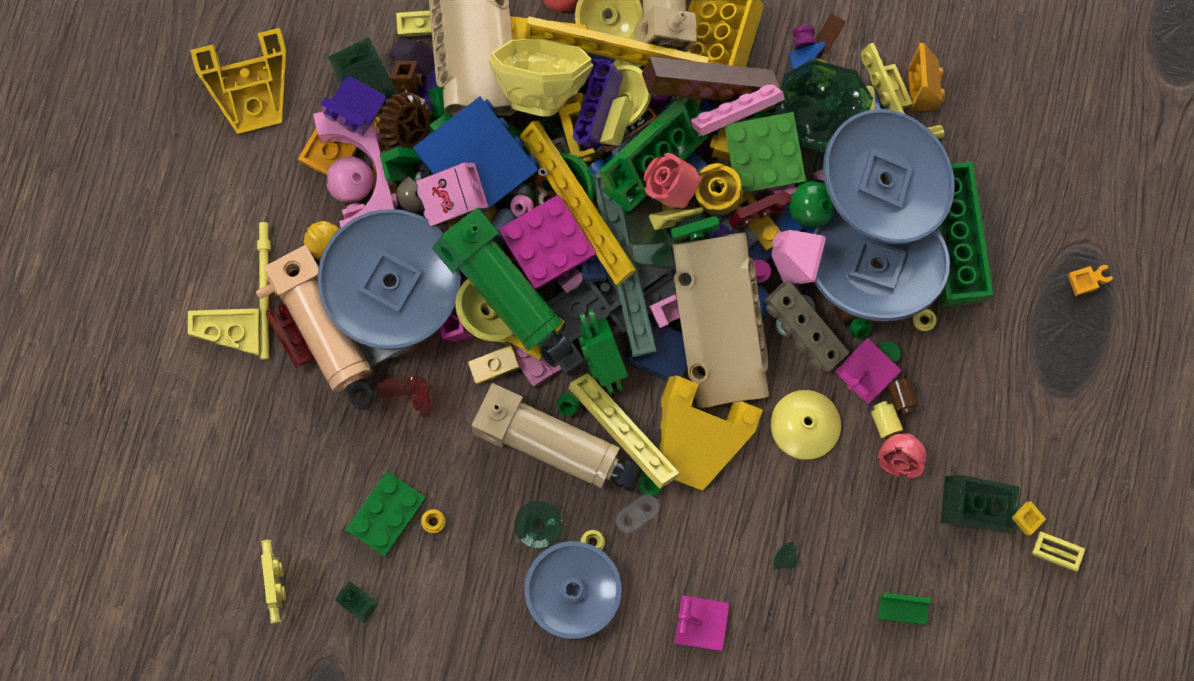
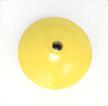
(624, 18)
(635, 89)
(469, 307)
(804, 440)

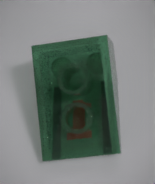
(979, 504)

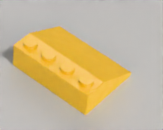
(725, 29)

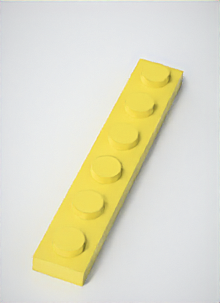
(624, 430)

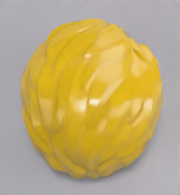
(318, 237)

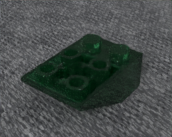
(364, 65)

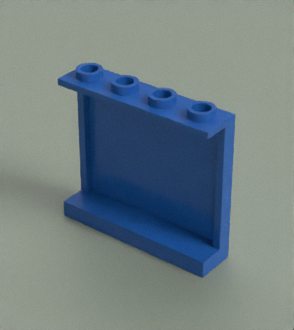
(481, 139)

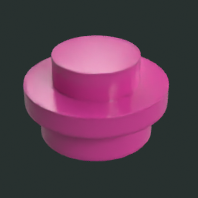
(762, 270)

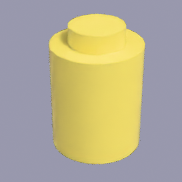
(886, 420)

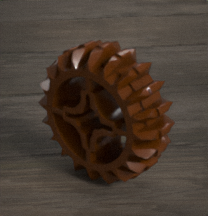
(402, 109)

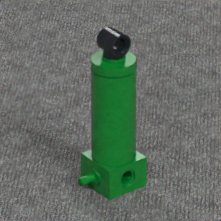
(473, 250)

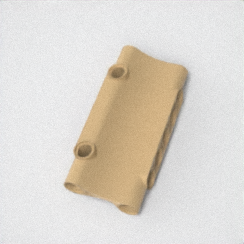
(462, 44)
(721, 319)

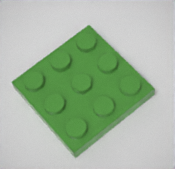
(765, 152)

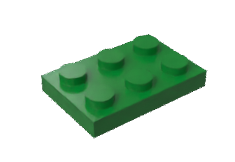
(385, 514)

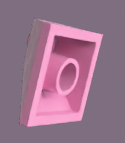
(797, 255)

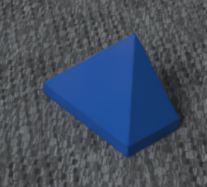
(805, 54)

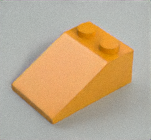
(925, 80)

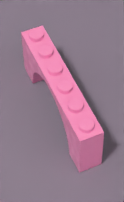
(336, 132)

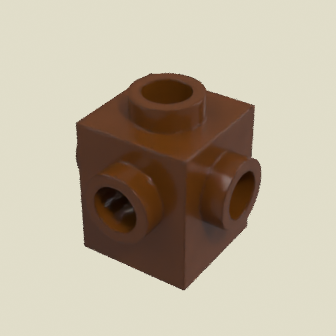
(408, 77)

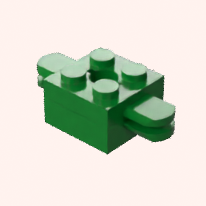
(601, 352)

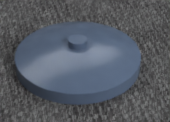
(573, 590)

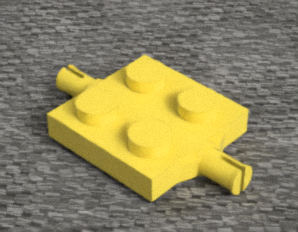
(274, 590)

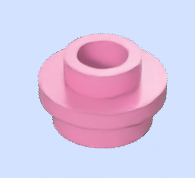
(526, 203)

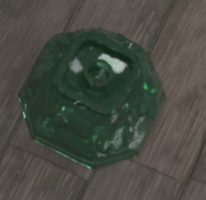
(824, 92)

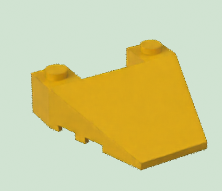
(247, 90)
(698, 441)

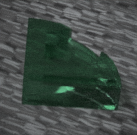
(785, 557)

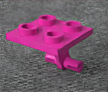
(867, 371)
(701, 623)

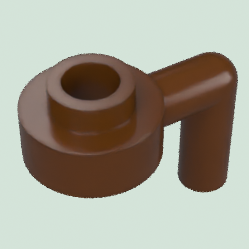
(544, 195)

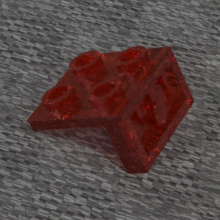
(413, 386)

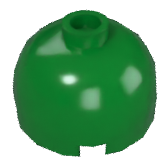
(811, 205)

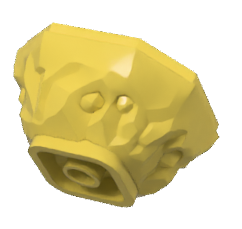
(539, 74)

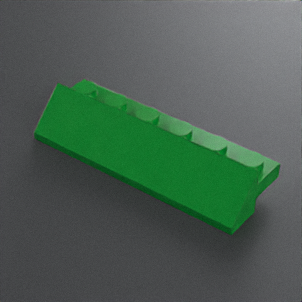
(668, 133)

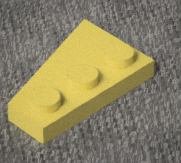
(229, 328)

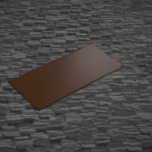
(830, 31)

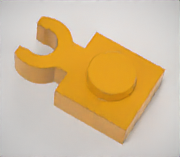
(1086, 280)

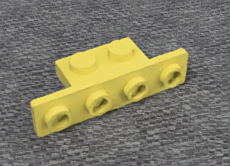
(886, 80)

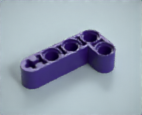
(601, 91)

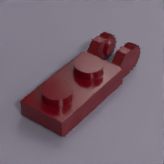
(761, 208)
(290, 336)

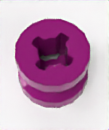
(803, 36)

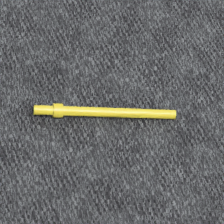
(263, 247)

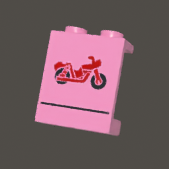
(451, 193)

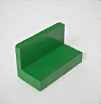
(399, 164)
(903, 608)

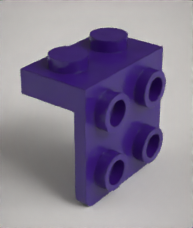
(353, 105)

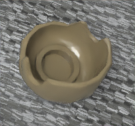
(406, 196)

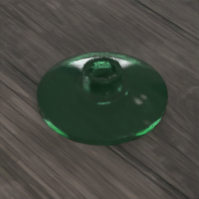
(538, 512)

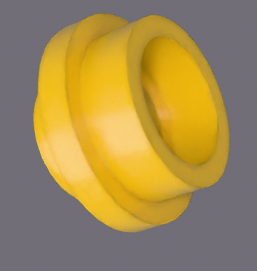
(433, 514)

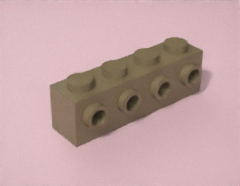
(805, 326)

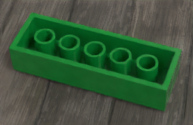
(964, 236)

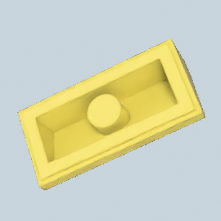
(617, 121)
(668, 218)

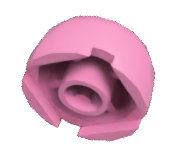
(350, 179)

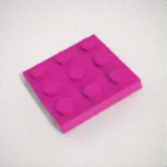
(546, 242)

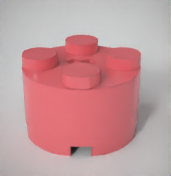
(671, 181)

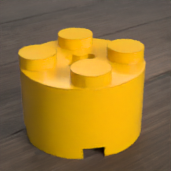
(728, 181)

